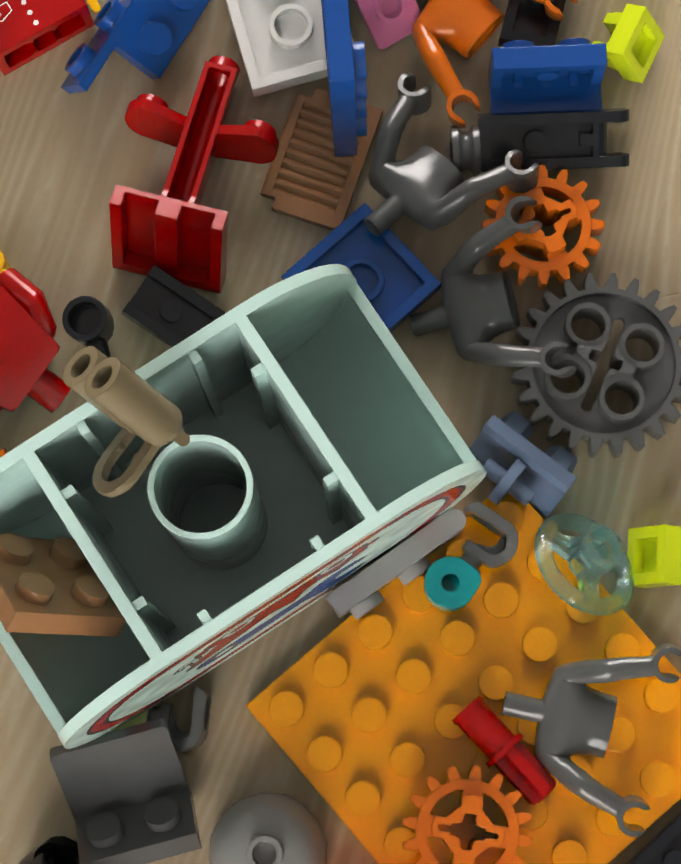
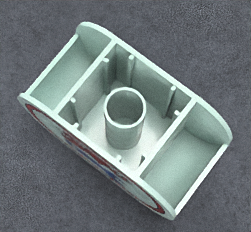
(296, 476)

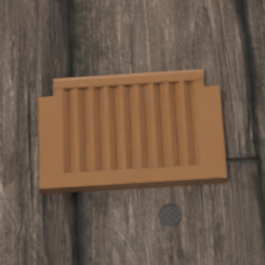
(305, 174)

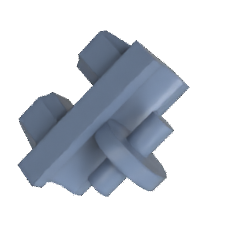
(521, 466)

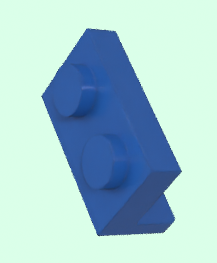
(546, 76)

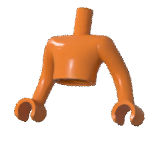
(465, 28)

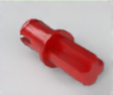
(505, 751)

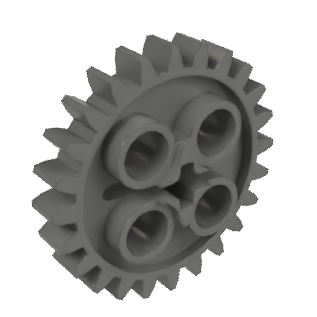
(648, 383)

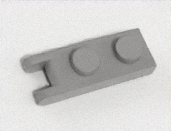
(403, 562)

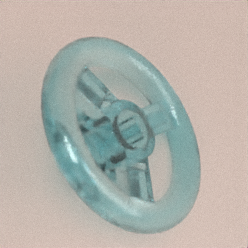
(589, 558)

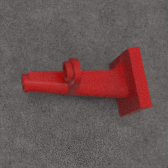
(173, 226)

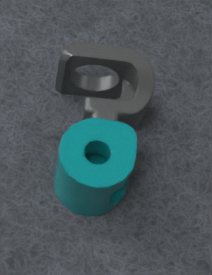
(454, 580)

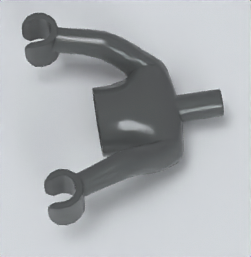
(428, 183)
(484, 304)
(580, 722)

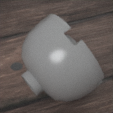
(267, 831)

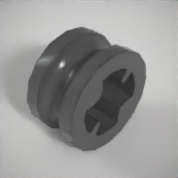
(466, 149)

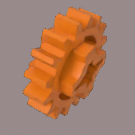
(550, 249)
(470, 802)

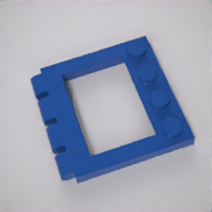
(345, 78)

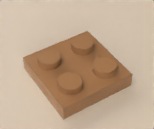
(53, 589)

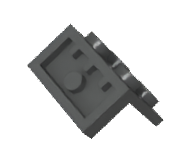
(128, 796)

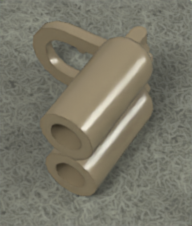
(131, 405)

